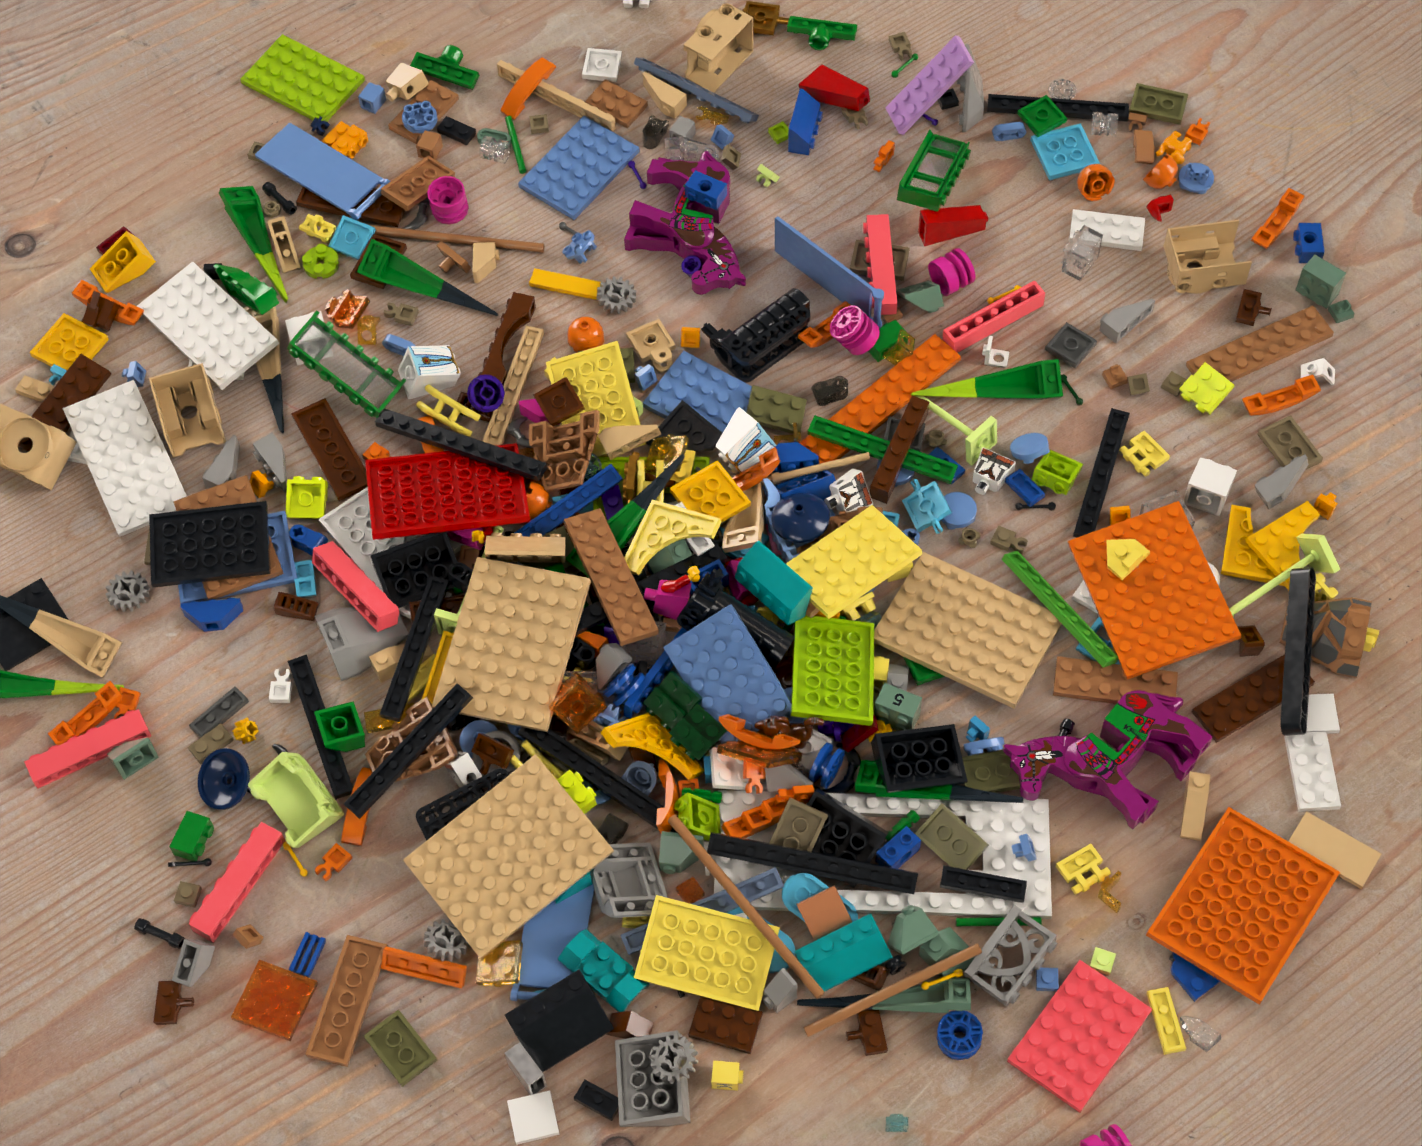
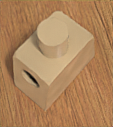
(405, 82)

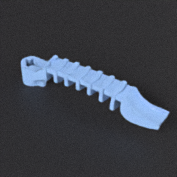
(773, 497)

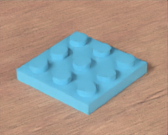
(1064, 151)

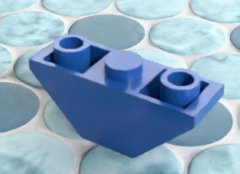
(794, 457)
(212, 614)

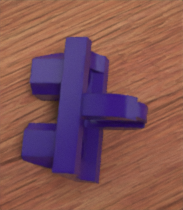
(834, 729)

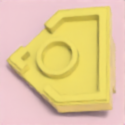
(1124, 556)

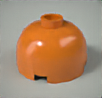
(1162, 173)
(1095, 182)
(585, 334)
(537, 499)

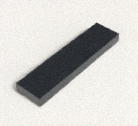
(983, 884)

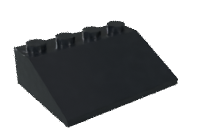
(407, 567)
(18, 640)
(919, 758)
(845, 831)
(559, 1021)

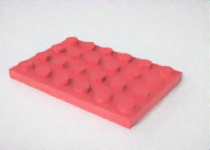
(1079, 1035)

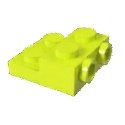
(1206, 388)
(306, 498)
(577, 791)

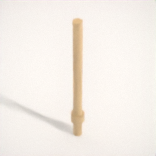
(777, 477)

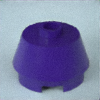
(486, 393)

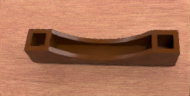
(518, 313)
(892, 462)

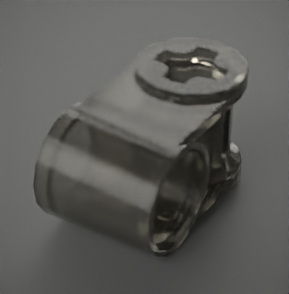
(654, 131)
(829, 392)
(613, 829)

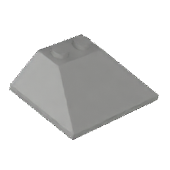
(628, 881)

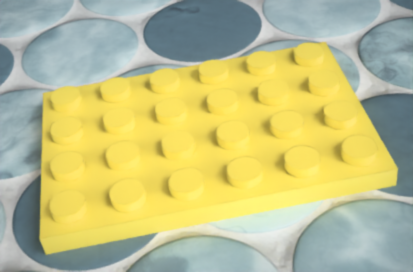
(601, 385)
(853, 560)
(705, 953)

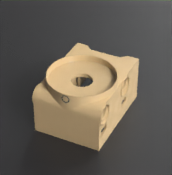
(715, 45)
(1209, 250)
(180, 390)
(49, 449)

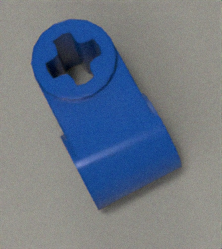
(306, 539)

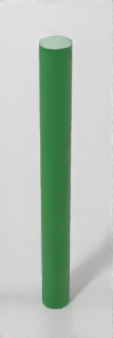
(516, 147)
(988, 921)

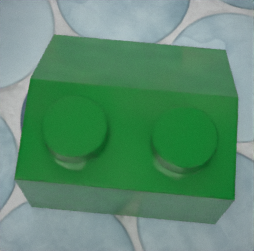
(341, 727)

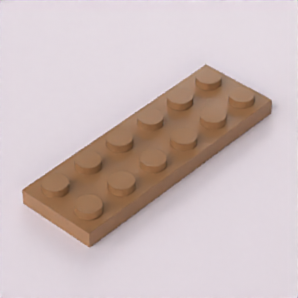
(1092, 682)
(346, 1001)

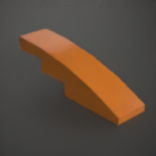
(755, 819)

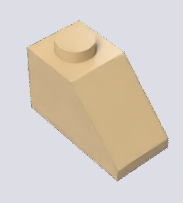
(484, 259)

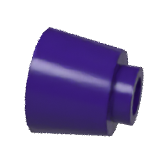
(690, 265)

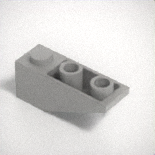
(273, 457)
(224, 464)
(1279, 484)

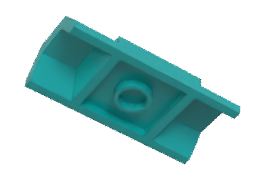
(603, 970)

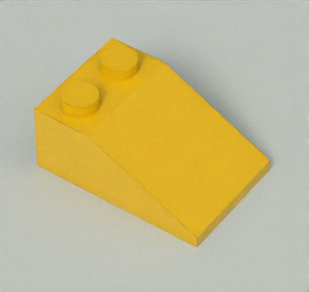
(122, 262)

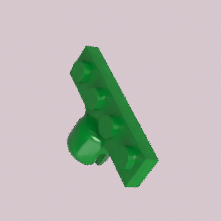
(821, 30)
(446, 67)

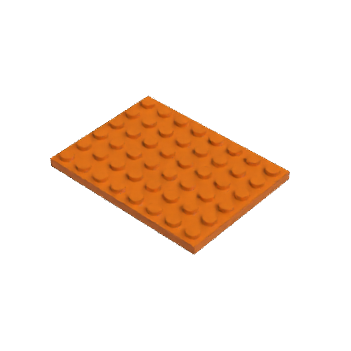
(1167, 603)
(1243, 905)

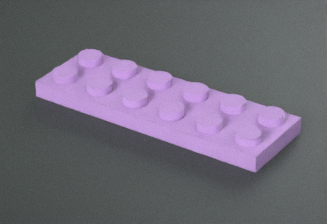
(929, 84)

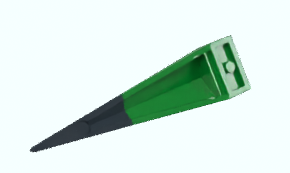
(395, 269)
(629, 517)
(871, 782)

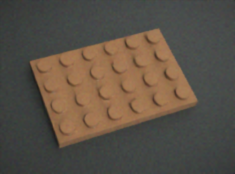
(229, 493)

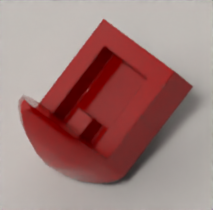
(1160, 205)

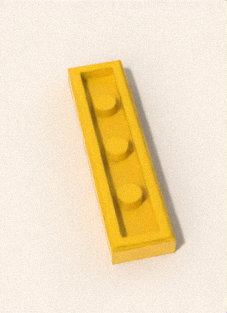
(564, 284)

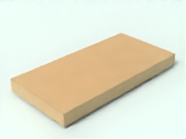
(1335, 849)

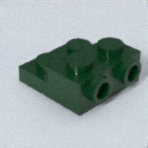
(671, 700)
(697, 732)

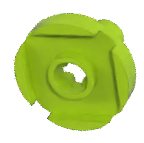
(318, 253)

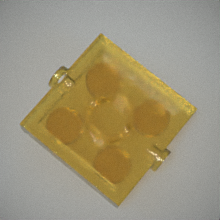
(666, 449)
(500, 965)

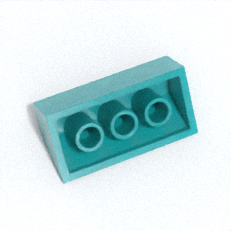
(774, 583)
(844, 953)

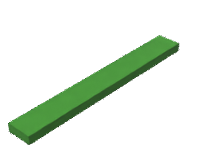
(1060, 609)

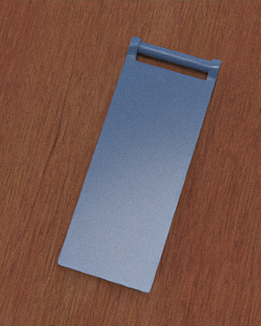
(321, 169)
(826, 270)
(546, 938)

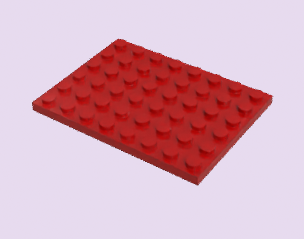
(441, 494)

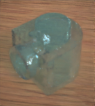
(593, 467)

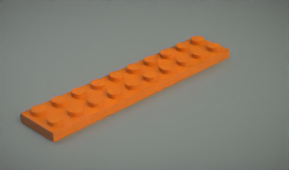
(888, 394)

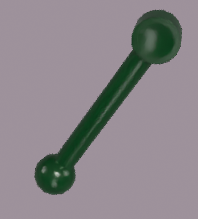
(1079, 401)

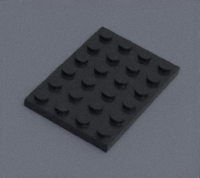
(209, 544)

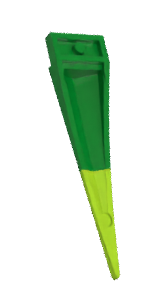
(246, 213)
(1028, 381)
(21, 685)

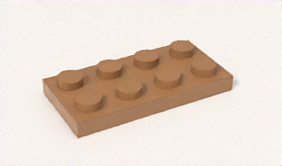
(439, 97)
(413, 184)

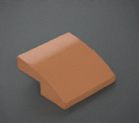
(824, 913)

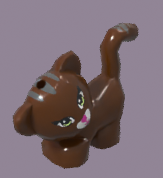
(777, 725)

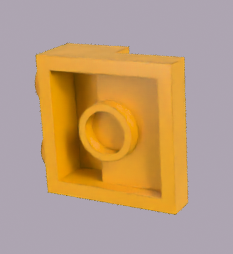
(346, 139)

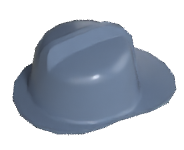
(641, 775)

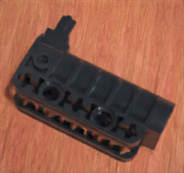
(762, 336)
(710, 598)
(435, 824)

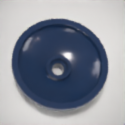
(803, 524)
(223, 779)

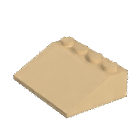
(526, 549)

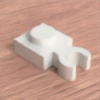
(281, 689)

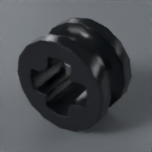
(895, 964)

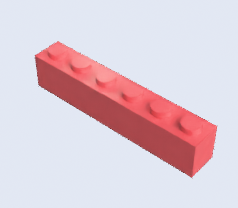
(880, 260)
(994, 317)
(355, 586)
(85, 749)
(236, 882)

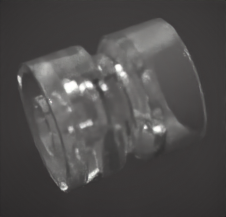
(1104, 124)
(495, 149)

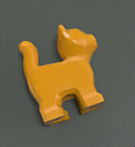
(1175, 147)

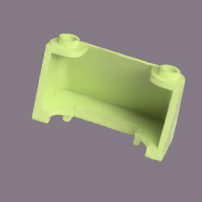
(296, 797)

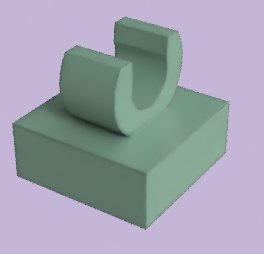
(1341, 311)

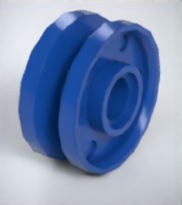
(624, 684)
(826, 765)
(959, 1047)

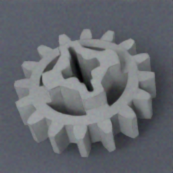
(616, 295)
(120, 597)
(445, 941)
(665, 1056)

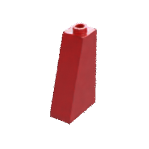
(835, 89)
(950, 223)

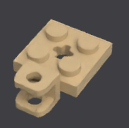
(659, 350)

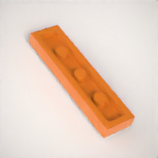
(423, 967)

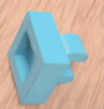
(58, 373)

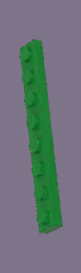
(877, 447)

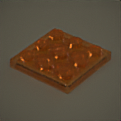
(759, 756)
(274, 1000)

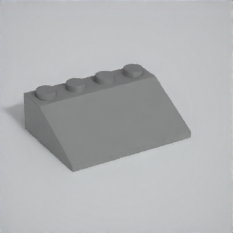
(641, 1094)

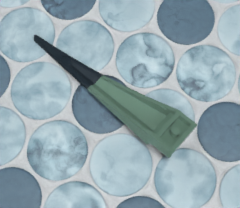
(938, 998)

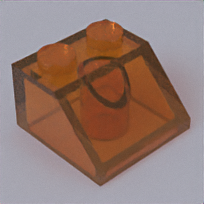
(577, 703)

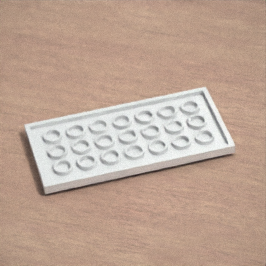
(207, 325)
(125, 456)

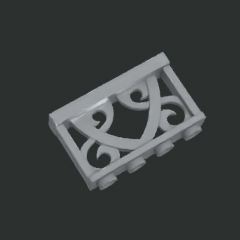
(1010, 927)

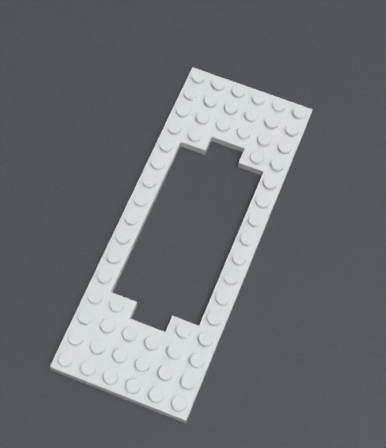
(994, 822)

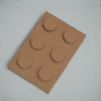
(617, 102)

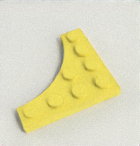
(663, 526)

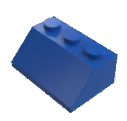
(804, 124)
(814, 483)

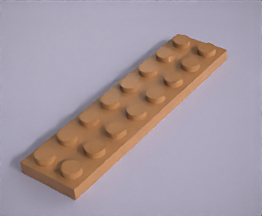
(1265, 345)
(611, 577)

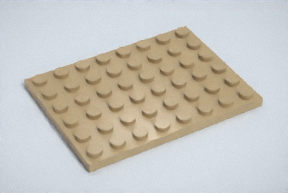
(967, 629)
(513, 642)
(508, 856)

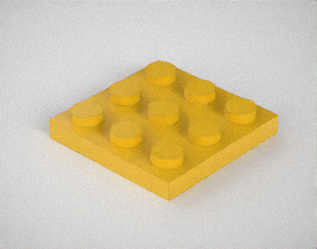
(67, 341)
(711, 493)

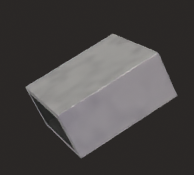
(525, 1069)

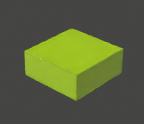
(779, 132)

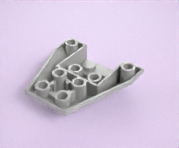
(973, 104)
(354, 639)

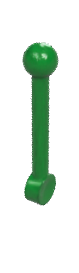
(894, 74)

